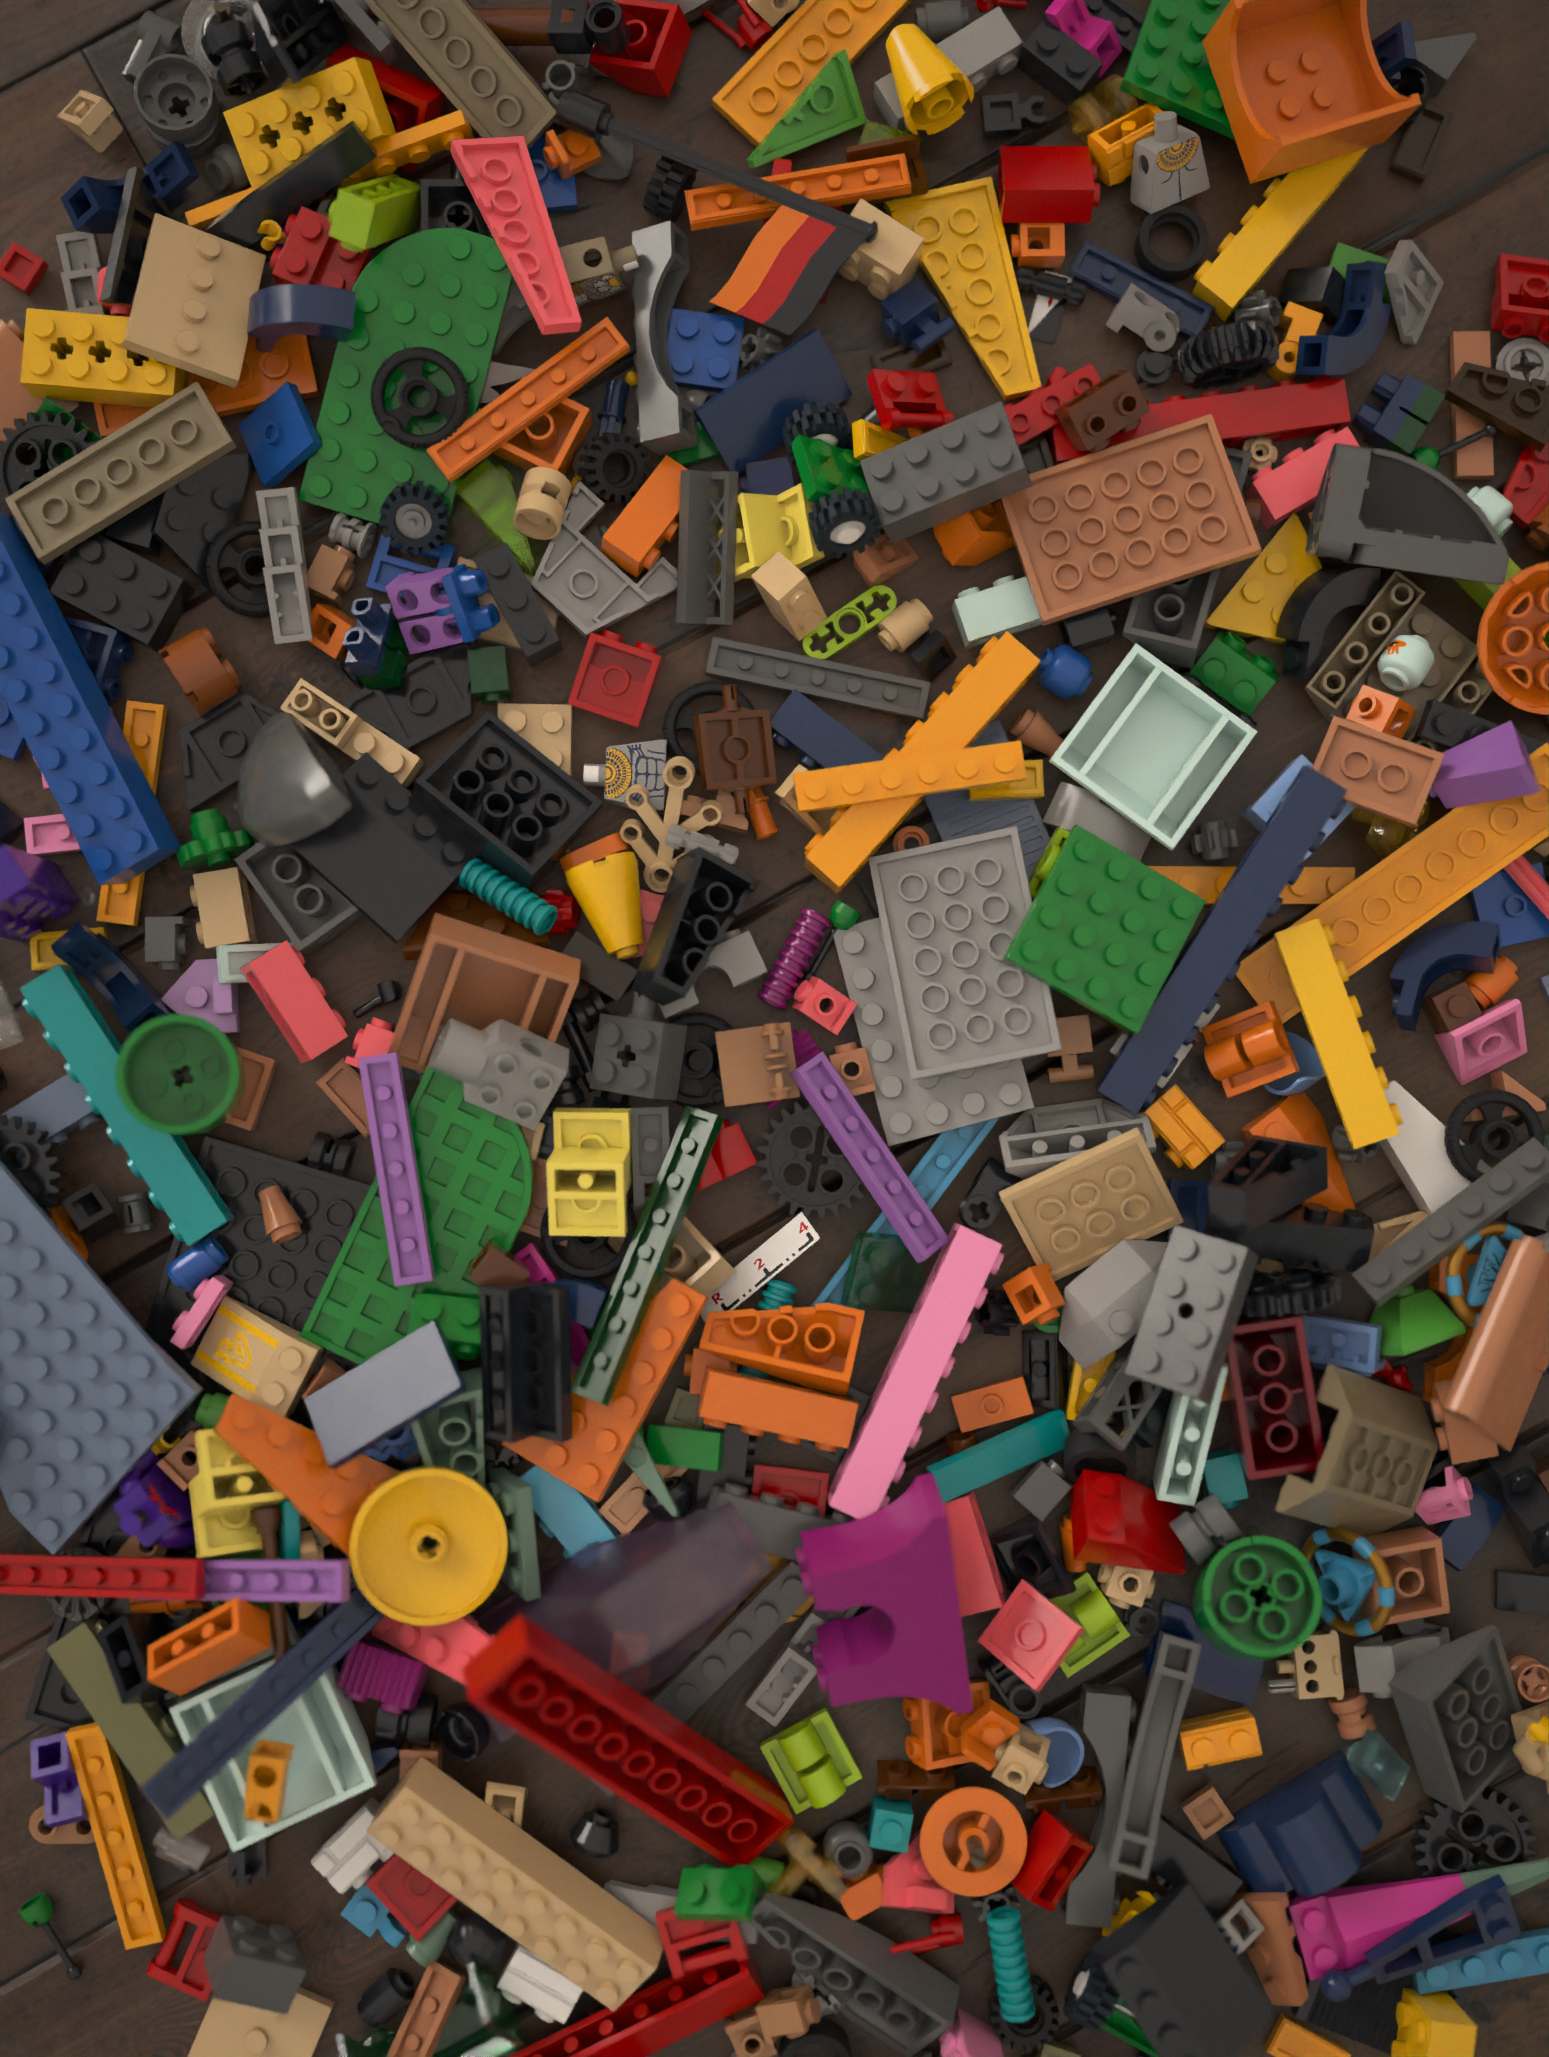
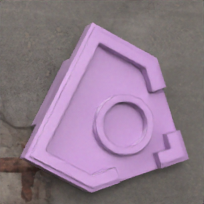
(202, 996)

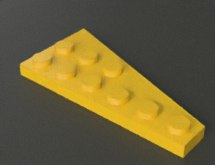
(974, 276)

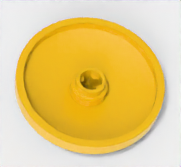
(437, 1581)

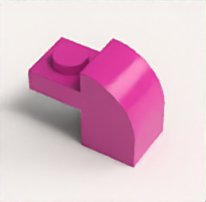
(1090, 32)

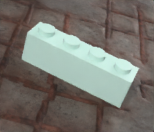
(994, 611)
(1186, 1445)

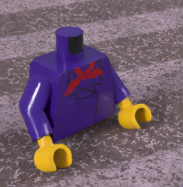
(154, 1504)

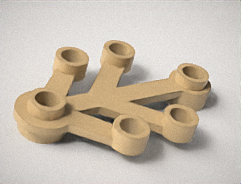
(659, 827)

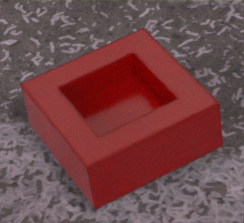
(22, 268)

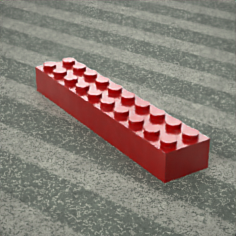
(625, 1742)

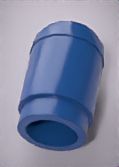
(197, 1264)

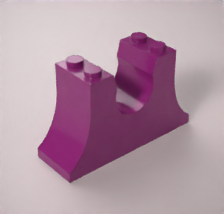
(907, 1573)

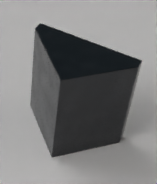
(1028, 1554)

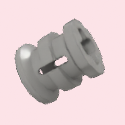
(352, 534)

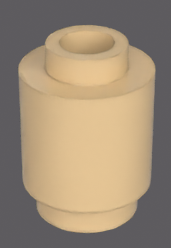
(904, 625)

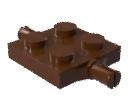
(735, 749)

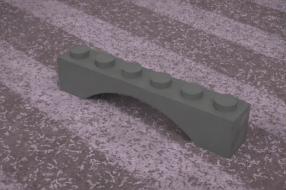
(664, 414)
(1105, 1720)
(1151, 1755)

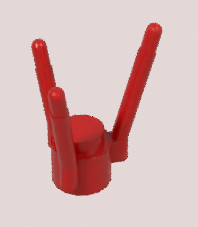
(752, 29)
(944, 1932)

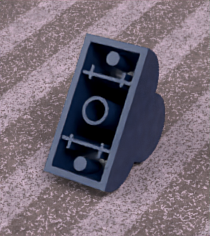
(1304, 1831)

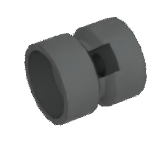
(1205, 1529)

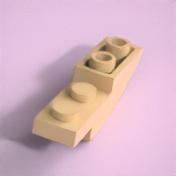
(350, 732)

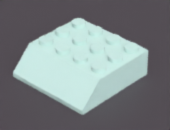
(1153, 746)
(327, 1761)

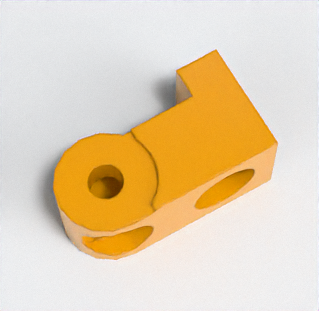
(1297, 322)
(267, 1780)

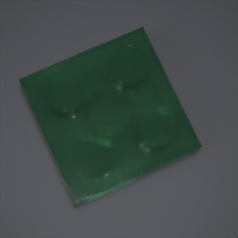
(881, 1274)

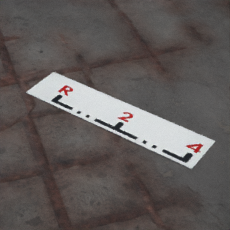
(762, 1265)

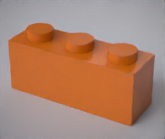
(646, 521)
(209, 1646)

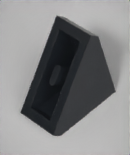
(1315, 289)

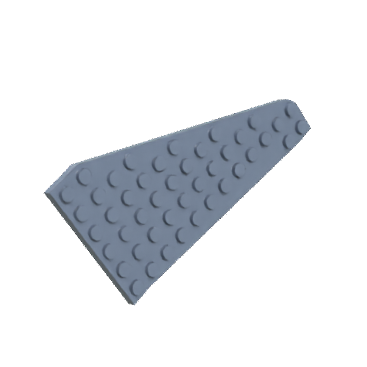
(76, 1378)

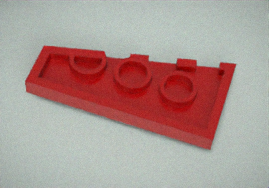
(1528, 485)

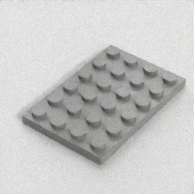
(945, 933)
(928, 1104)

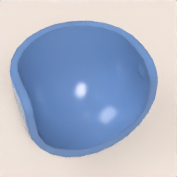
(1309, 1066)
(1064, 1752)

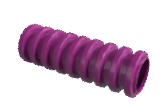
(793, 958)

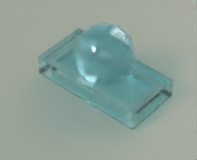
(1378, 1763)

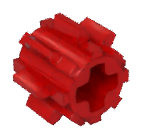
(566, 907)

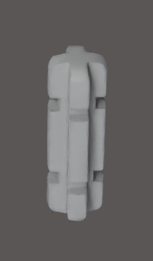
(679, 838)

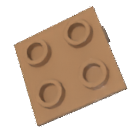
(757, 1064)

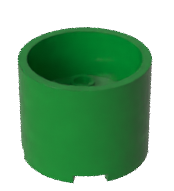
(149, 1067)
(1228, 1612)

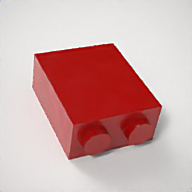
(1046, 184)

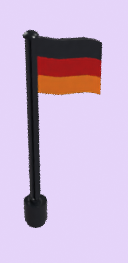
(787, 259)

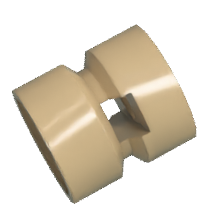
(542, 503)

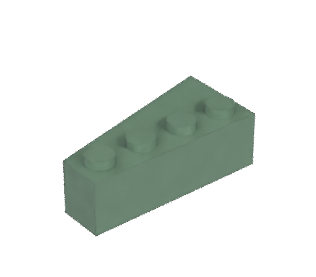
(454, 1431)

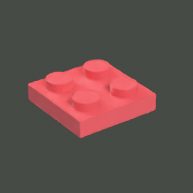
(1031, 1635)

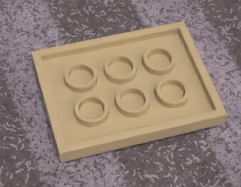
(193, 301)
(1091, 1203)
(255, 2032)

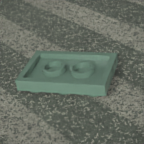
(516, 1506)

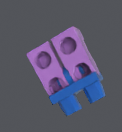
(441, 607)

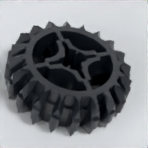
(1228, 354)

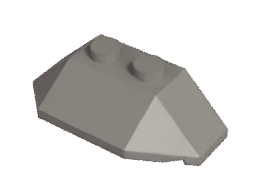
(1061, 1131)
(1109, 1300)

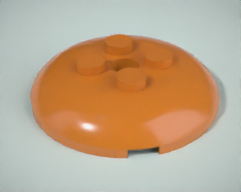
(1512, 640)

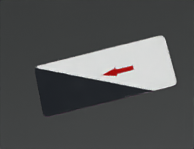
(1046, 316)

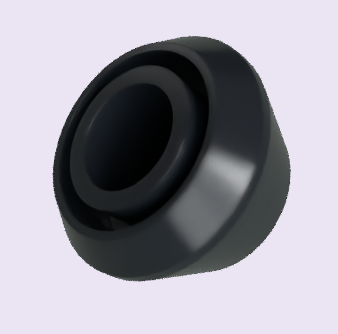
(681, 1492)
(596, 1834)

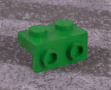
(1235, 671)
(457, 1317)
(718, 1893)

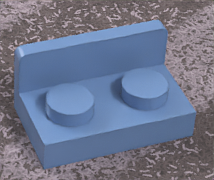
(1343, 1344)

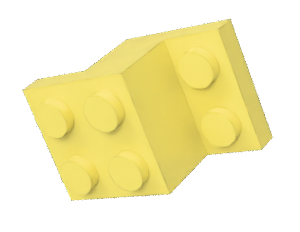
(770, 526)
(589, 1172)
(223, 1499)

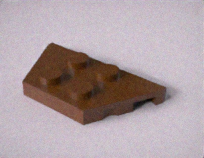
(472, 910)

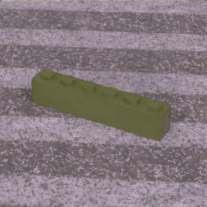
(136, 1731)

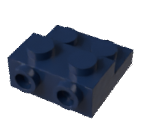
(104, 652)

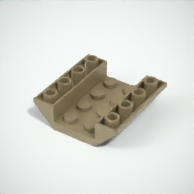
(1396, 611)
(1372, 1459)

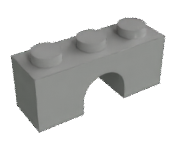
(736, 958)

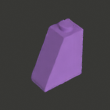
(1486, 769)

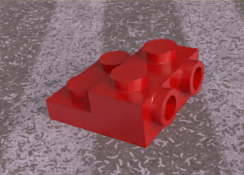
(314, 256)
(1521, 297)
(616, 678)

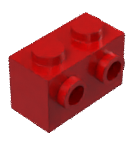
(1051, 1860)

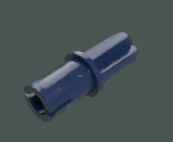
(613, 409)

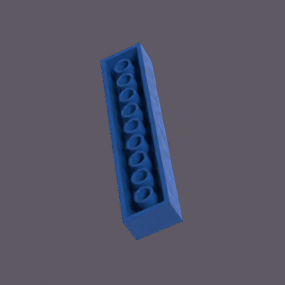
(73, 726)

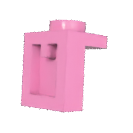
(1446, 1502)

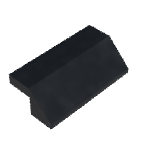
(525, 1361)

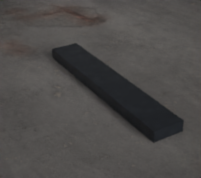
(295, 186)

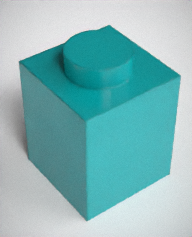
(1224, 1477)
(890, 1824)

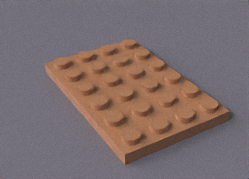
(1129, 520)

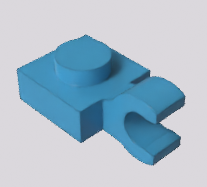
(369, 1914)

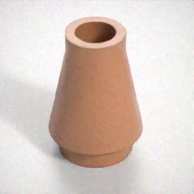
(1036, 732)
(279, 1216)

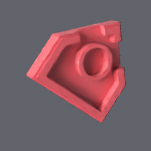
(910, 1884)

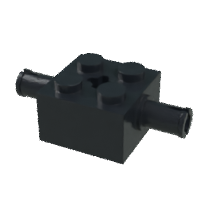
(449, 204)

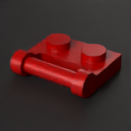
(907, 391)
(683, 1934)
(192, 1974)

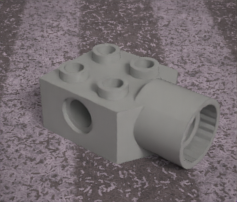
(502, 1068)

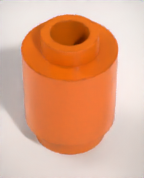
(1490, 988)

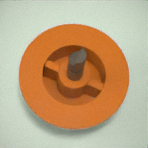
(973, 1841)

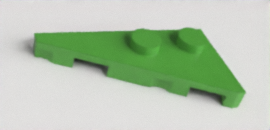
(821, 111)

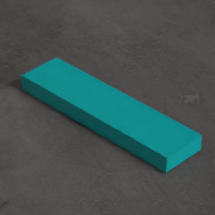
(1000, 1455)

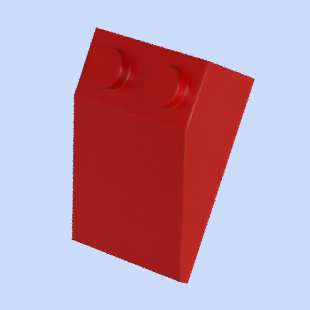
(1123, 1524)

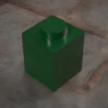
(490, 674)

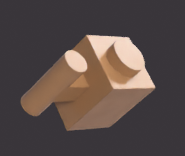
(1075, 1040)

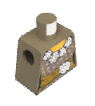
(597, 269)

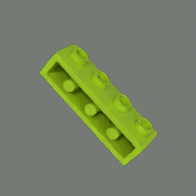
(375, 212)

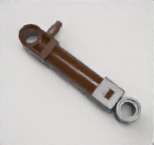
(567, 26)

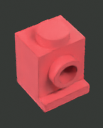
(836, 1011)
(371, 1041)

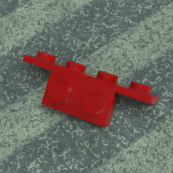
(1037, 413)

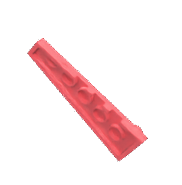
(513, 207)
(440, 1646)

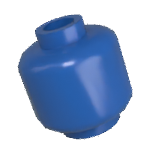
(1064, 671)

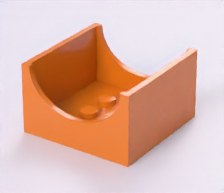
(1301, 82)

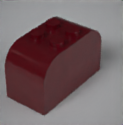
(1272, 1397)

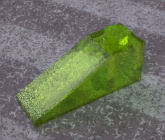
(493, 502)

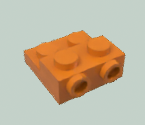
(936, 1728)

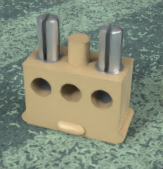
(1323, 1668)

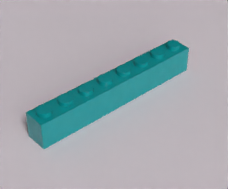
(91, 1057)

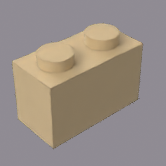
(789, 596)
(223, 908)

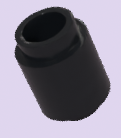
(386, 1997)

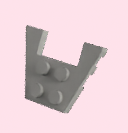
(584, 582)

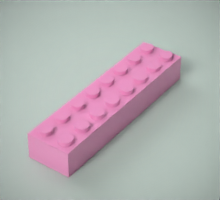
(913, 1373)

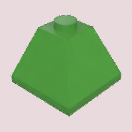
(1414, 1321)

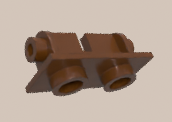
(899, 1777)
(1079, 1792)

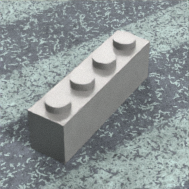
(978, 50)

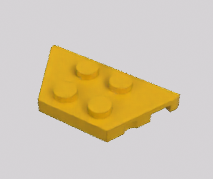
(1265, 587)

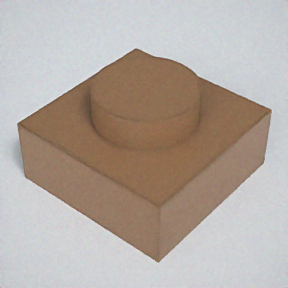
(1206, 1811)

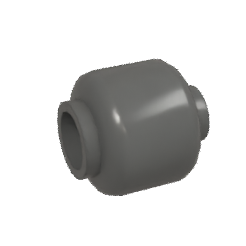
(848, 1848)

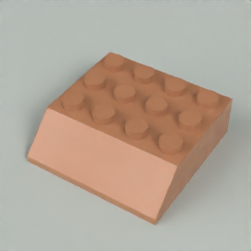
(478, 980)

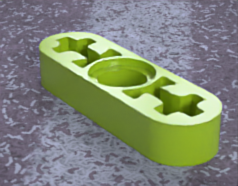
(866, 600)

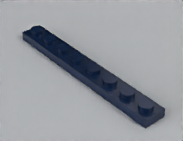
(260, 1704)

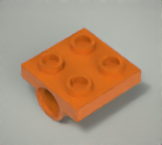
(1249, 1050)

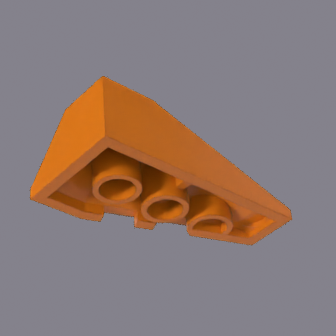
(974, 535)
(1300, 1121)
(798, 1344)

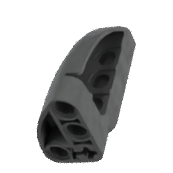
(1401, 517)
(288, 784)

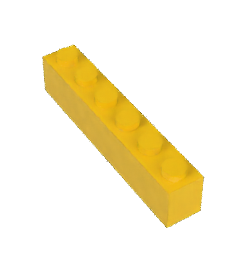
(1269, 232)
(1336, 1033)

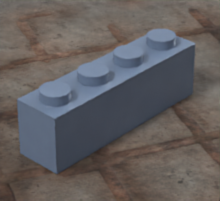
(57, 1109)

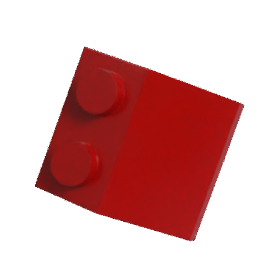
(654, 51)

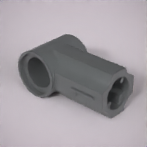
(155, 38)

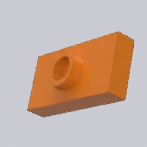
(992, 1403)

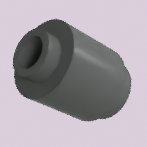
(941, 18)

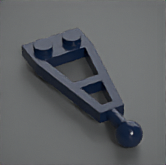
(1494, 1926)

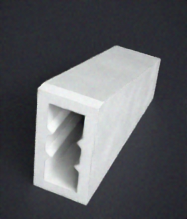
(1421, 1155)

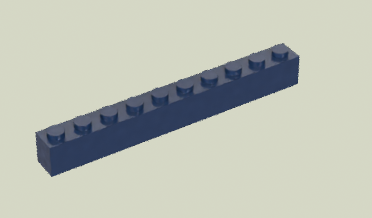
(1222, 937)

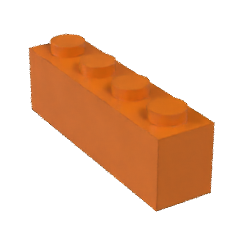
(776, 1408)

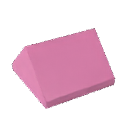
(1485, 1041)

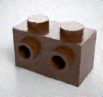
(1102, 411)

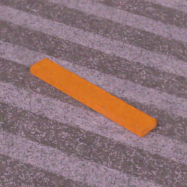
(827, 185)
(529, 399)

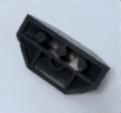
(295, 37)

